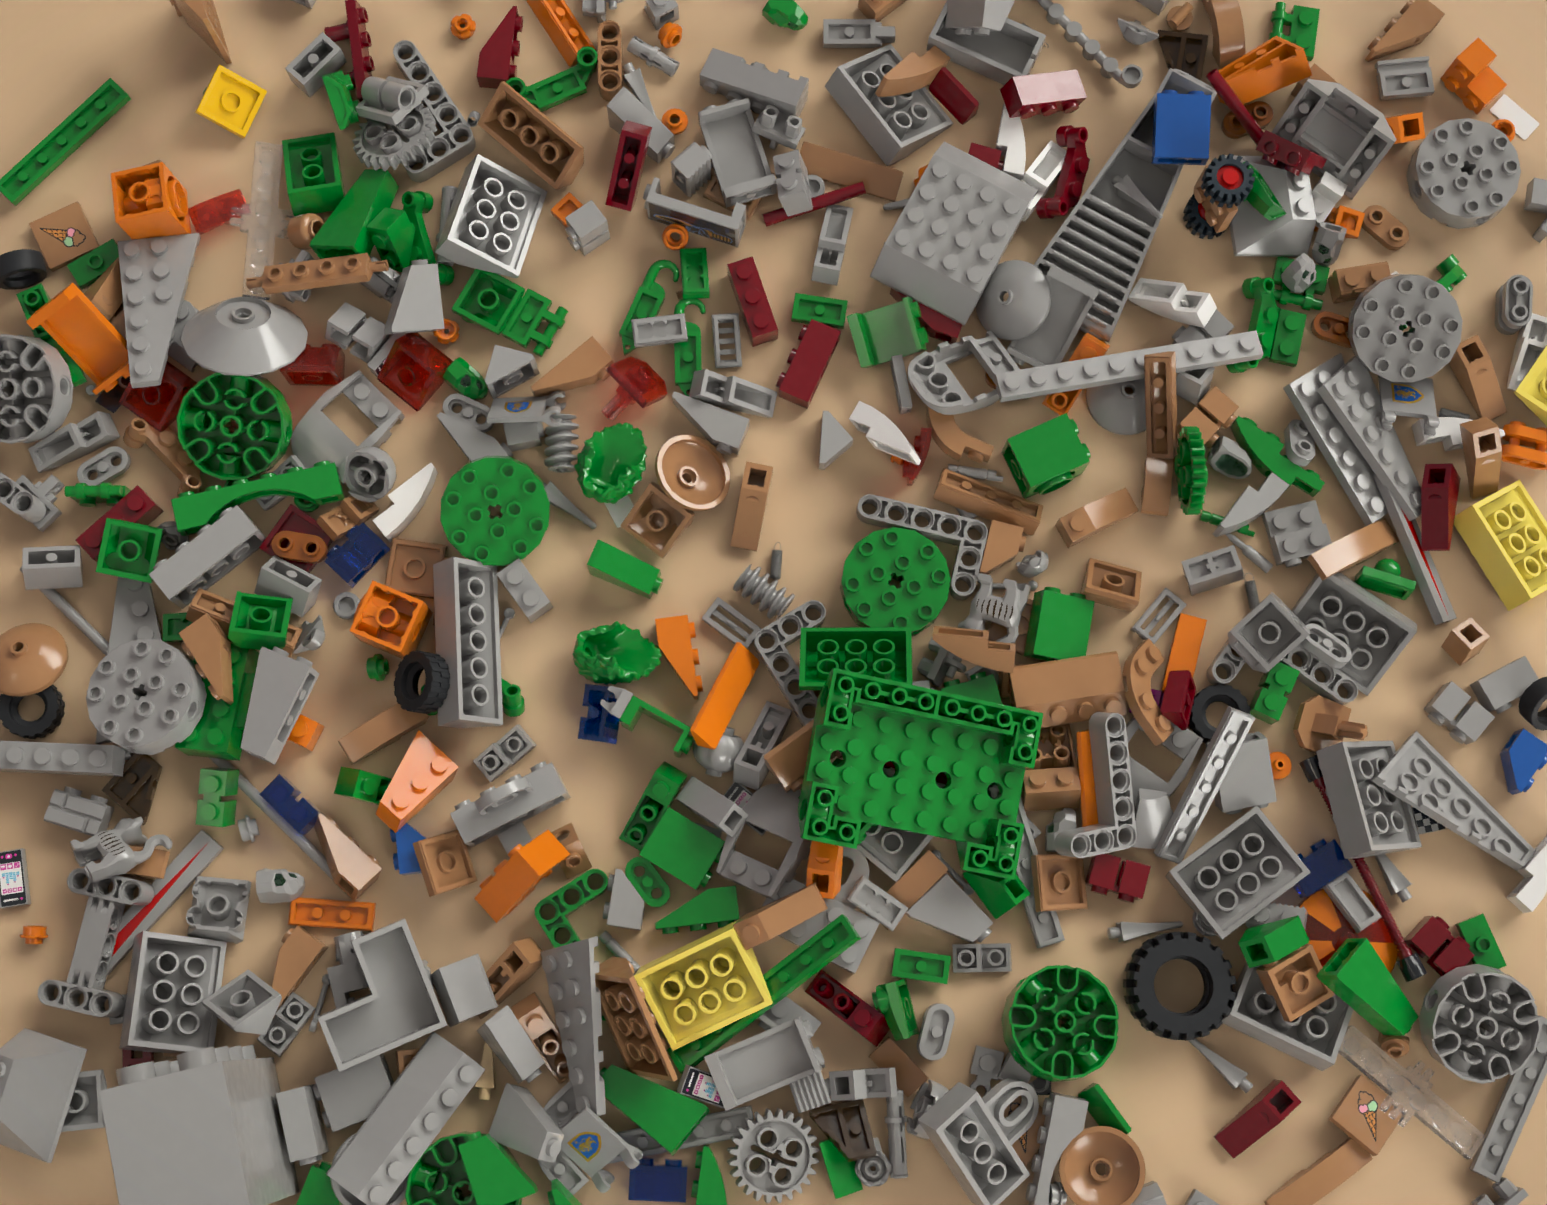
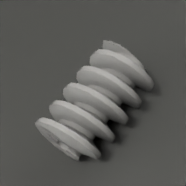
(560, 444)
(763, 592)

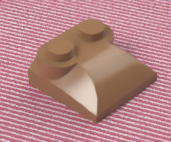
(657, 520)

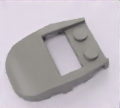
(940, 388)
(321, 440)
(1180, 742)
(778, 814)

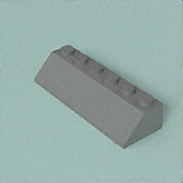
(469, 642)
(405, 1121)

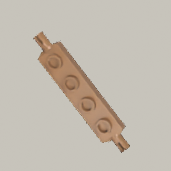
(317, 273)

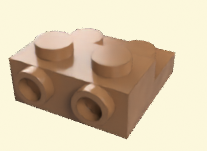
(1295, 982)

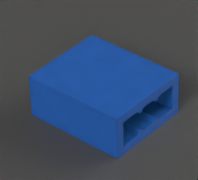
(1181, 128)

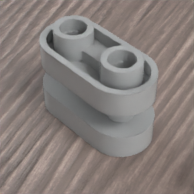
(1513, 304)
(935, 1031)

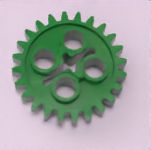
(1191, 470)

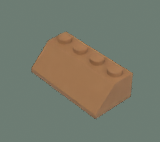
(532, 137)
(1070, 688)
(789, 758)

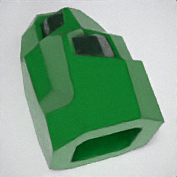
(785, 14)
(465, 380)

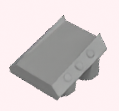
(218, 909)

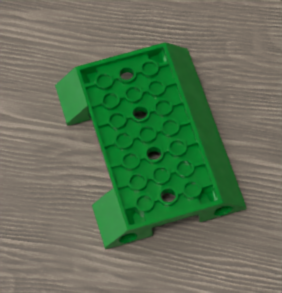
(921, 735)

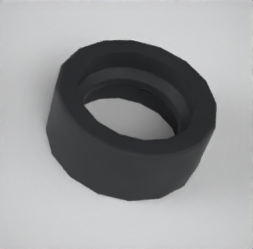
(21, 269)
(1531, 702)

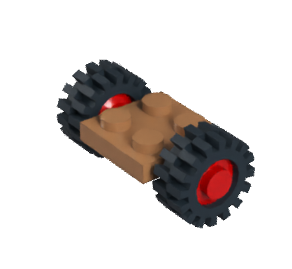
(1217, 195)

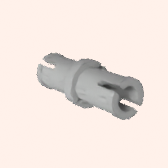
(653, 56)

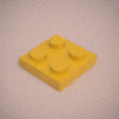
(231, 101)

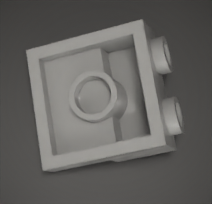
(1295, 532)

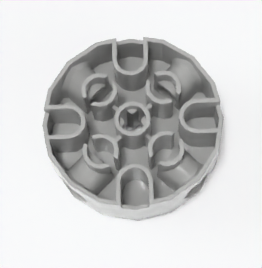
(1463, 173)
(1432, 333)
(33, 389)
(146, 696)
(1480, 1023)

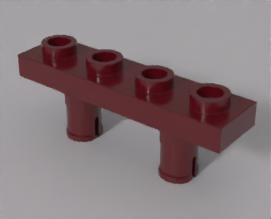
(359, 40)

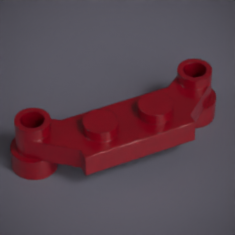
(1071, 176)

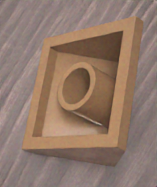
(1112, 585)

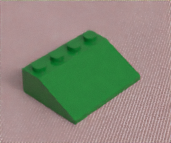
(862, 650)

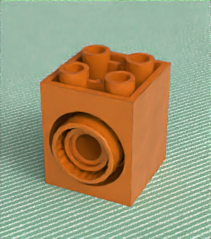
(150, 202)
(390, 620)

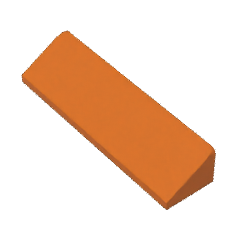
(561, 27)
(724, 697)
(1086, 777)

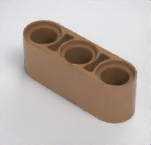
(609, 49)

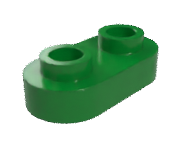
(647, 882)

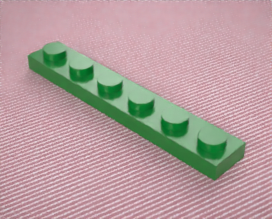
(63, 141)

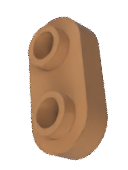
(1383, 229)

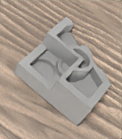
(1151, 817)

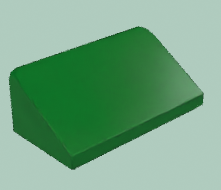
(1103, 1109)
(840, 1171)

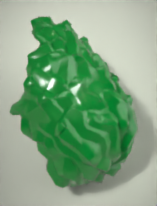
(611, 463)
(614, 654)

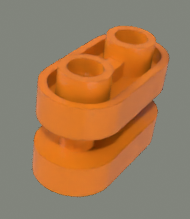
(1519, 434)

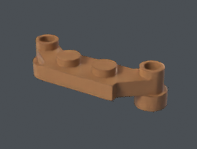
(168, 449)

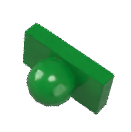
(1385, 579)

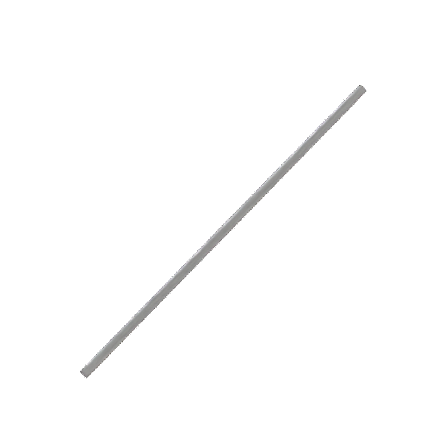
(243, 783)

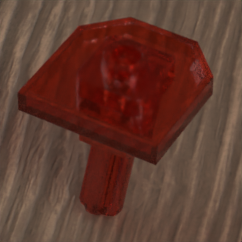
(636, 384)

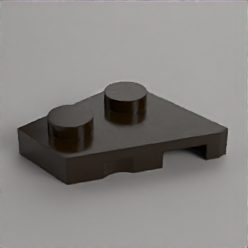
(1184, 51)
(137, 787)
(846, 1128)

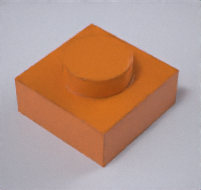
(565, 207)

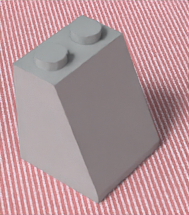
(977, 16)

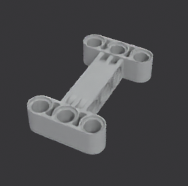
(95, 946)

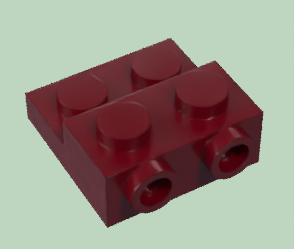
(1293, 155)

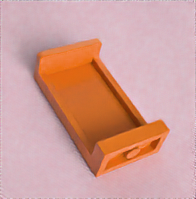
(85, 336)

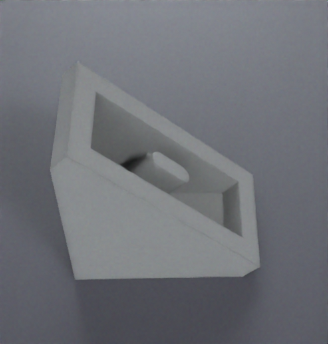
(834, 440)

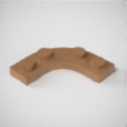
(1138, 672)

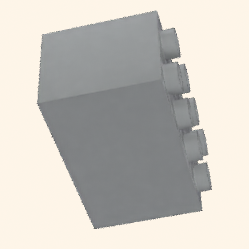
(199, 1131)

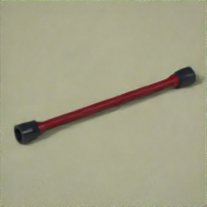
(1409, 963)

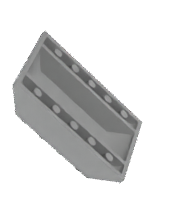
(953, 232)

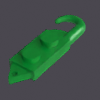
(646, 302)
(688, 353)

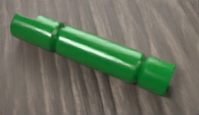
(1216, 520)

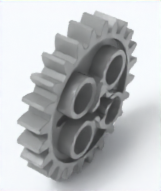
(385, 148)
(763, 1180)

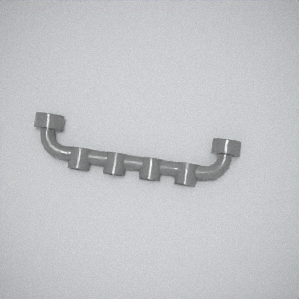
(1128, 77)

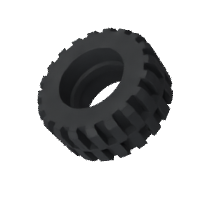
(1216, 979)

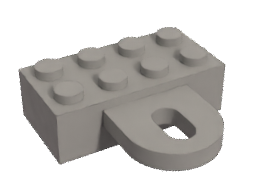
(509, 804)
(864, 925)
(978, 1138)

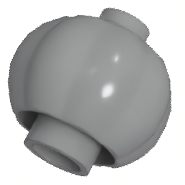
(722, 757)

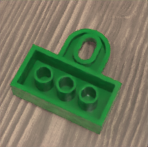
(222, 724)

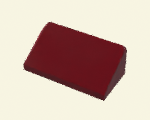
(954, 96)
(1178, 698)

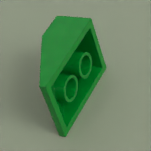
(313, 173)

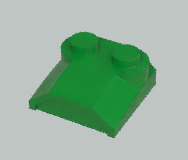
(338, 90)
(1263, 198)
(488, 300)
(129, 550)
(260, 621)
(897, 1007)

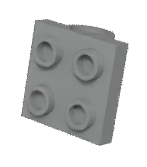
(389, 99)

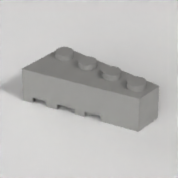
(736, 79)

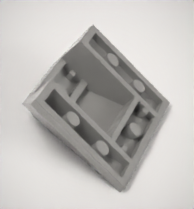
(1339, 128)
(1283, 236)
(36, 1091)

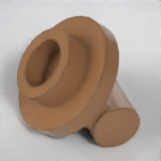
(1180, 17)
(1394, 1045)

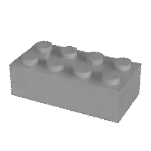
(208, 556)

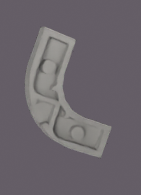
(561, 1110)

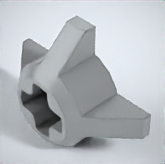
(1135, 32)
(311, 636)

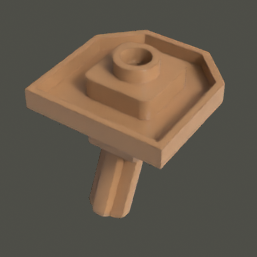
(1324, 724)

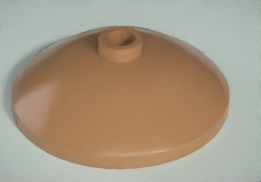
(699, 465)
(37, 664)
(1123, 1165)

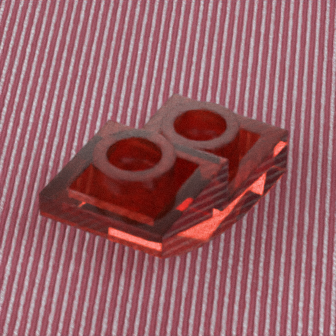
(215, 211)
(921, 445)

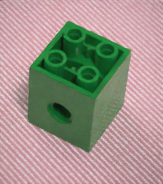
(1046, 456)

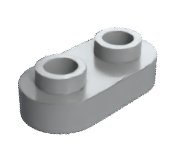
(470, 411)
(1299, 443)
(103, 465)
(1326, 646)

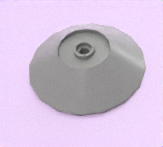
(244, 337)

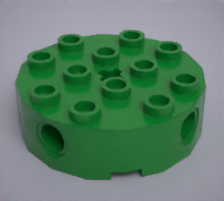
(215, 444)
(467, 512)
(902, 557)
(1087, 1028)
(440, 1174)

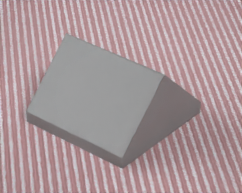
(508, 370)
(463, 990)
(245, 1004)

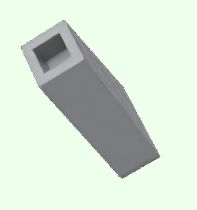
(276, 702)

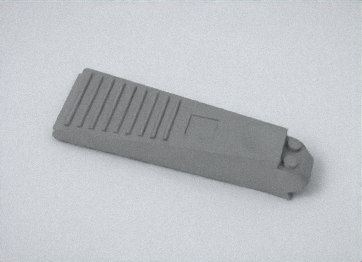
(1108, 235)

